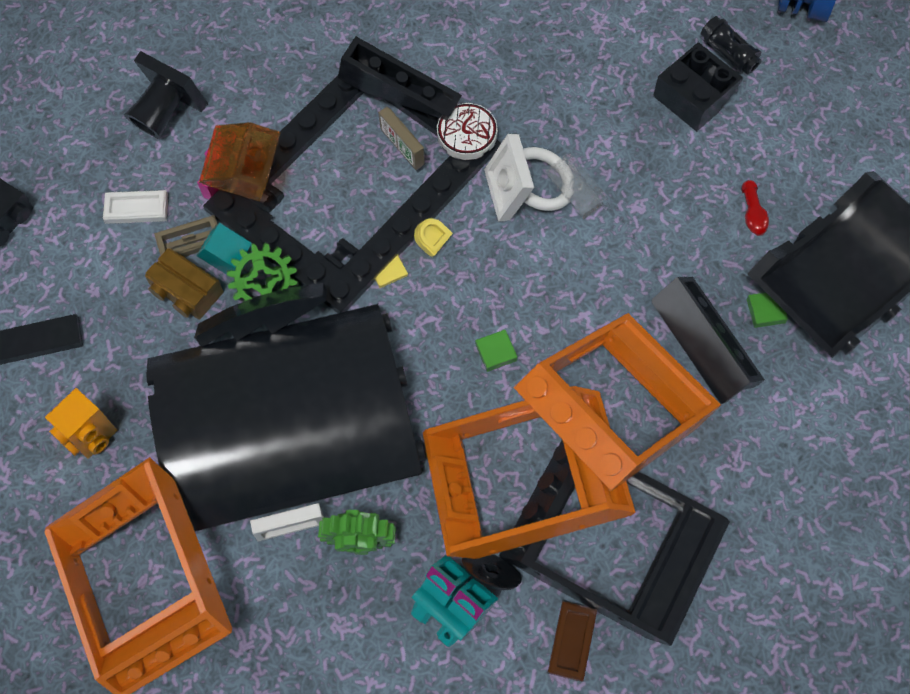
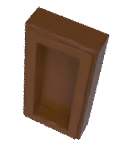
(572, 641)

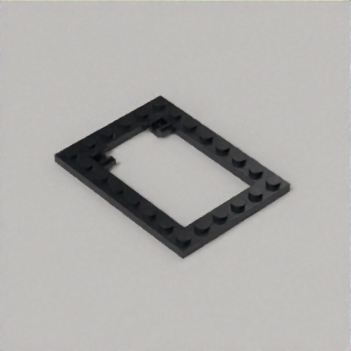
(348, 281)

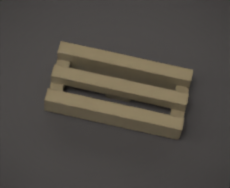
(188, 239)

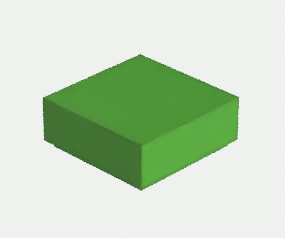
(765, 310)
(496, 350)

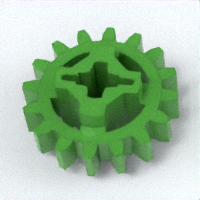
(256, 257)
(357, 532)

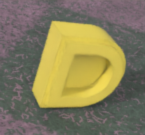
(431, 235)

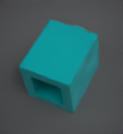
(222, 246)

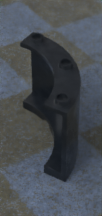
(844, 267)

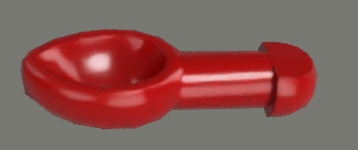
(756, 216)

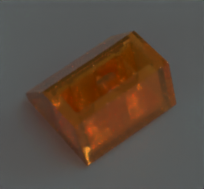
(240, 159)

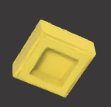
(393, 271)

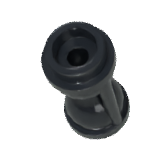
(723, 38)

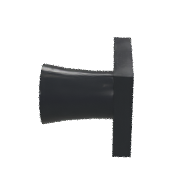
(162, 96)

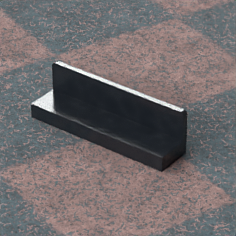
(706, 339)

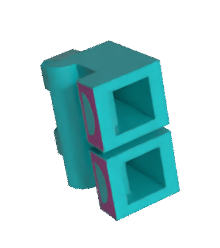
(451, 601)

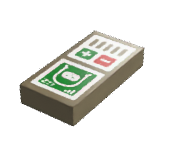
(401, 138)

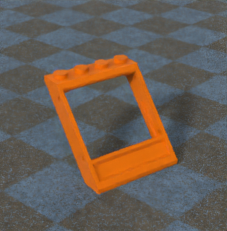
(584, 430)
(456, 498)
(171, 634)

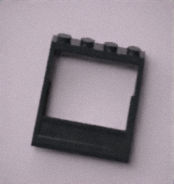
(673, 573)

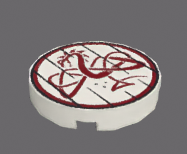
(467, 132)

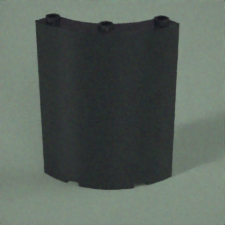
(282, 417)

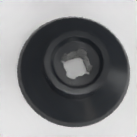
(492, 573)

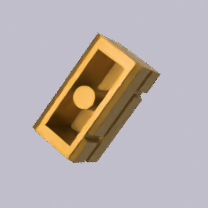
(183, 283)

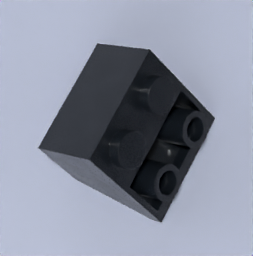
(696, 86)

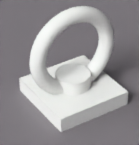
(511, 179)

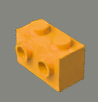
(80, 425)

